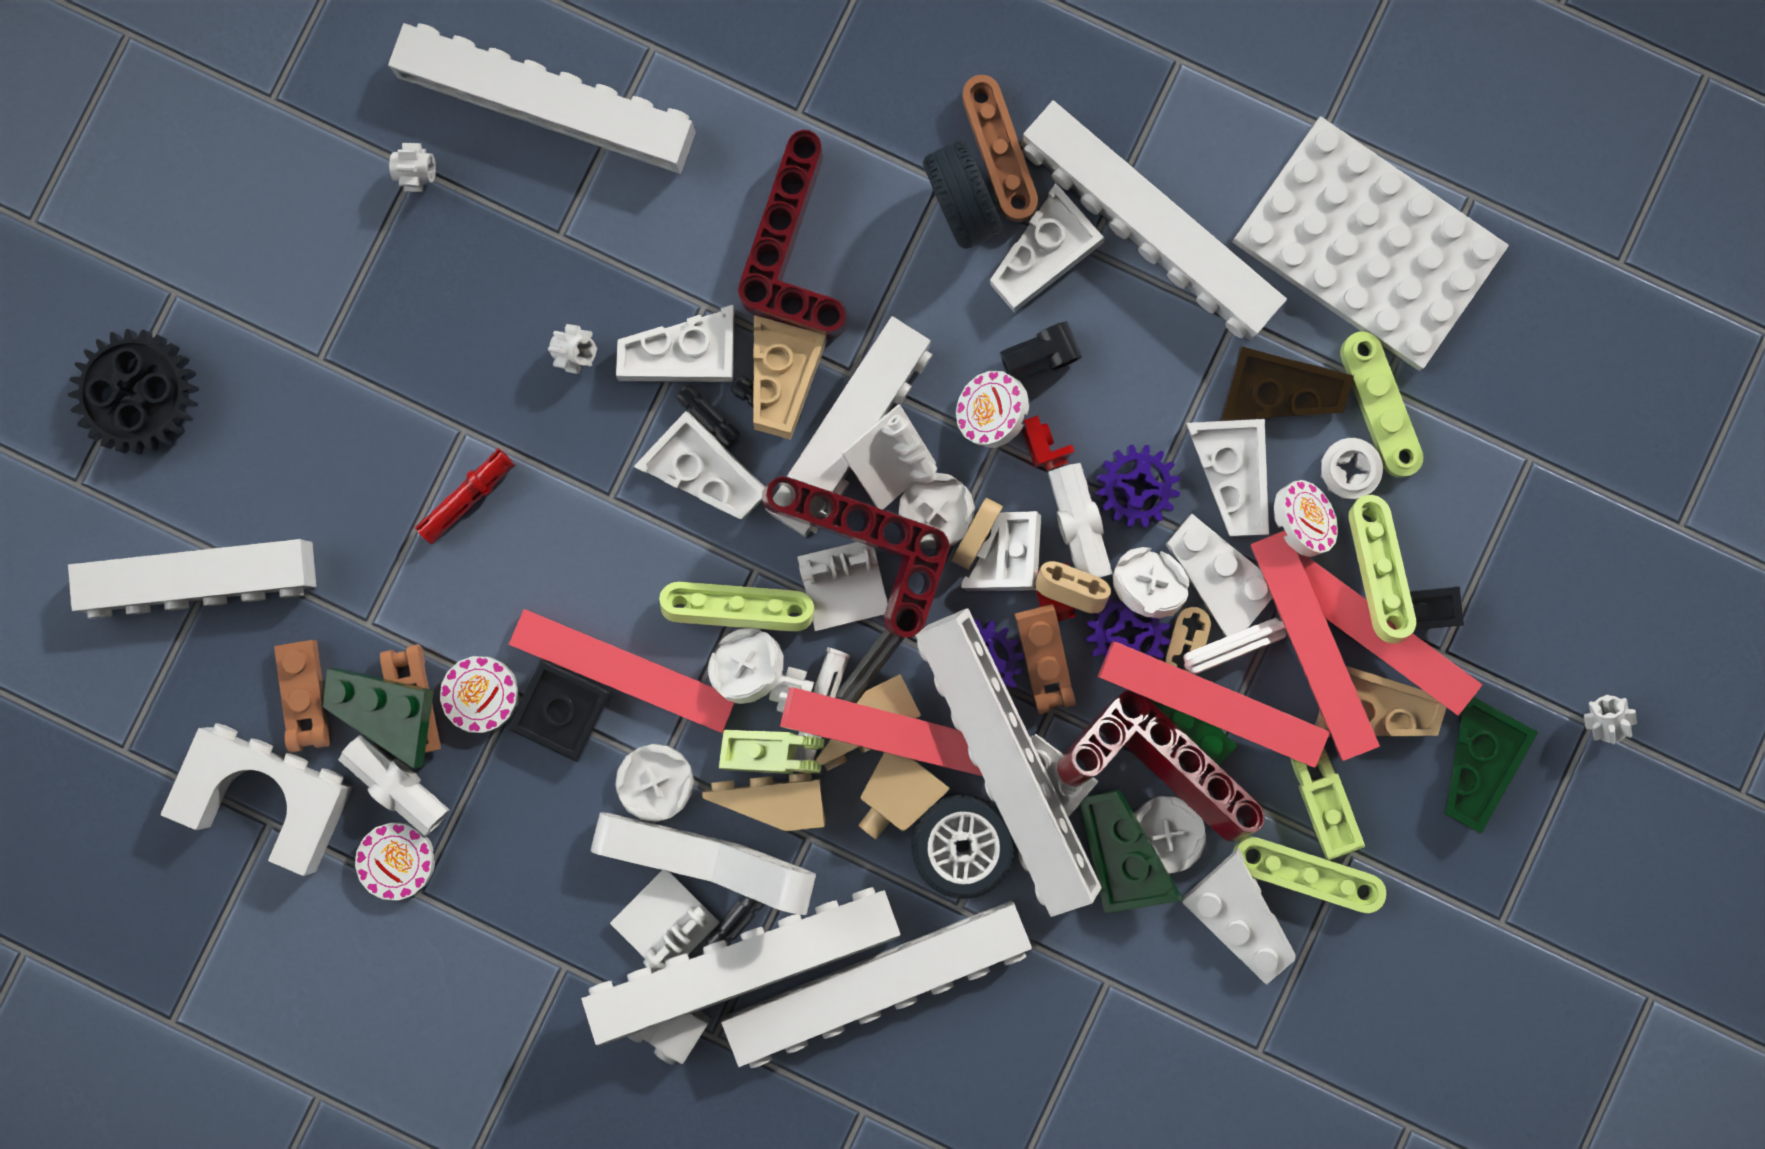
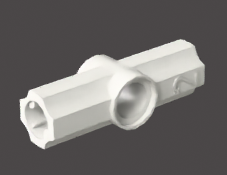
(1079, 520)
(393, 784)

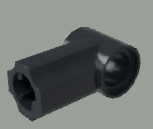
(1051, 349)

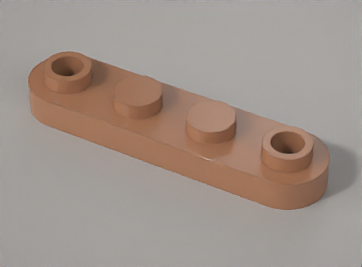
(999, 148)

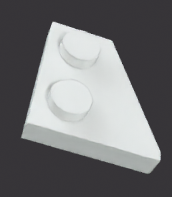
(1009, 556)

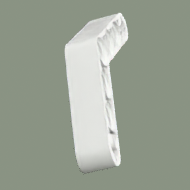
(706, 858)

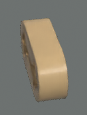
(977, 533)
(1072, 587)
(1179, 632)

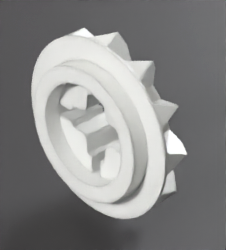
(1366, 459)

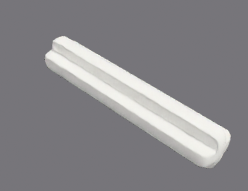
(1234, 646)

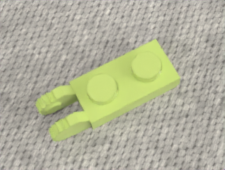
(767, 752)
(1328, 809)

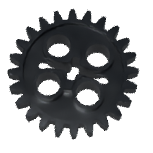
(109, 368)

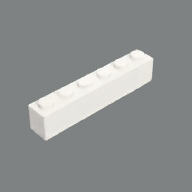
(863, 402)
(192, 576)

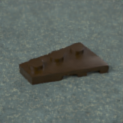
(1282, 387)

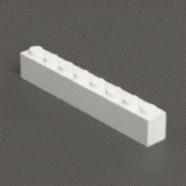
(542, 97)
(1151, 221)
(1008, 762)
(740, 967)
(875, 984)

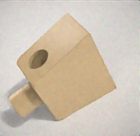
(899, 794)

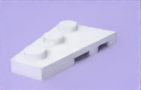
(1048, 248)
(681, 353)
(703, 467)
(1236, 471)
(1221, 575)
(1238, 915)

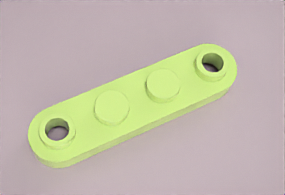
(1381, 404)
(1382, 569)
(736, 606)
(1312, 875)

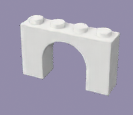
(311, 796)

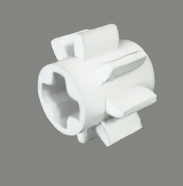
(412, 167)
(572, 348)
(793, 678)
(1610, 719)

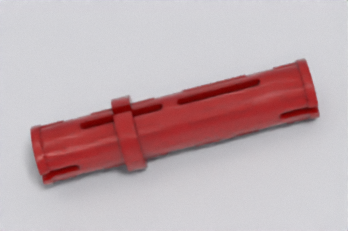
(466, 495)

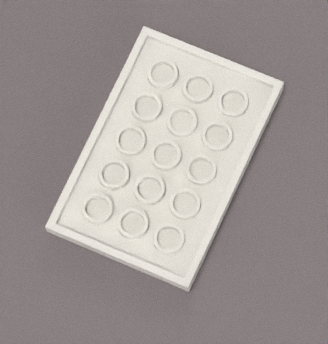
(1370, 243)

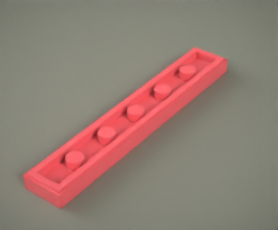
(1314, 646)
(1410, 658)
(621, 670)
(1213, 704)
(876, 730)

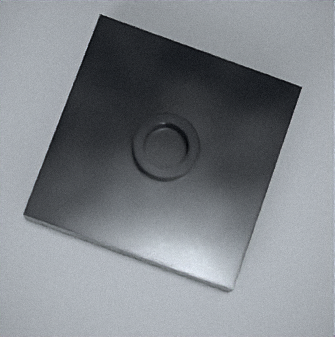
(560, 710)

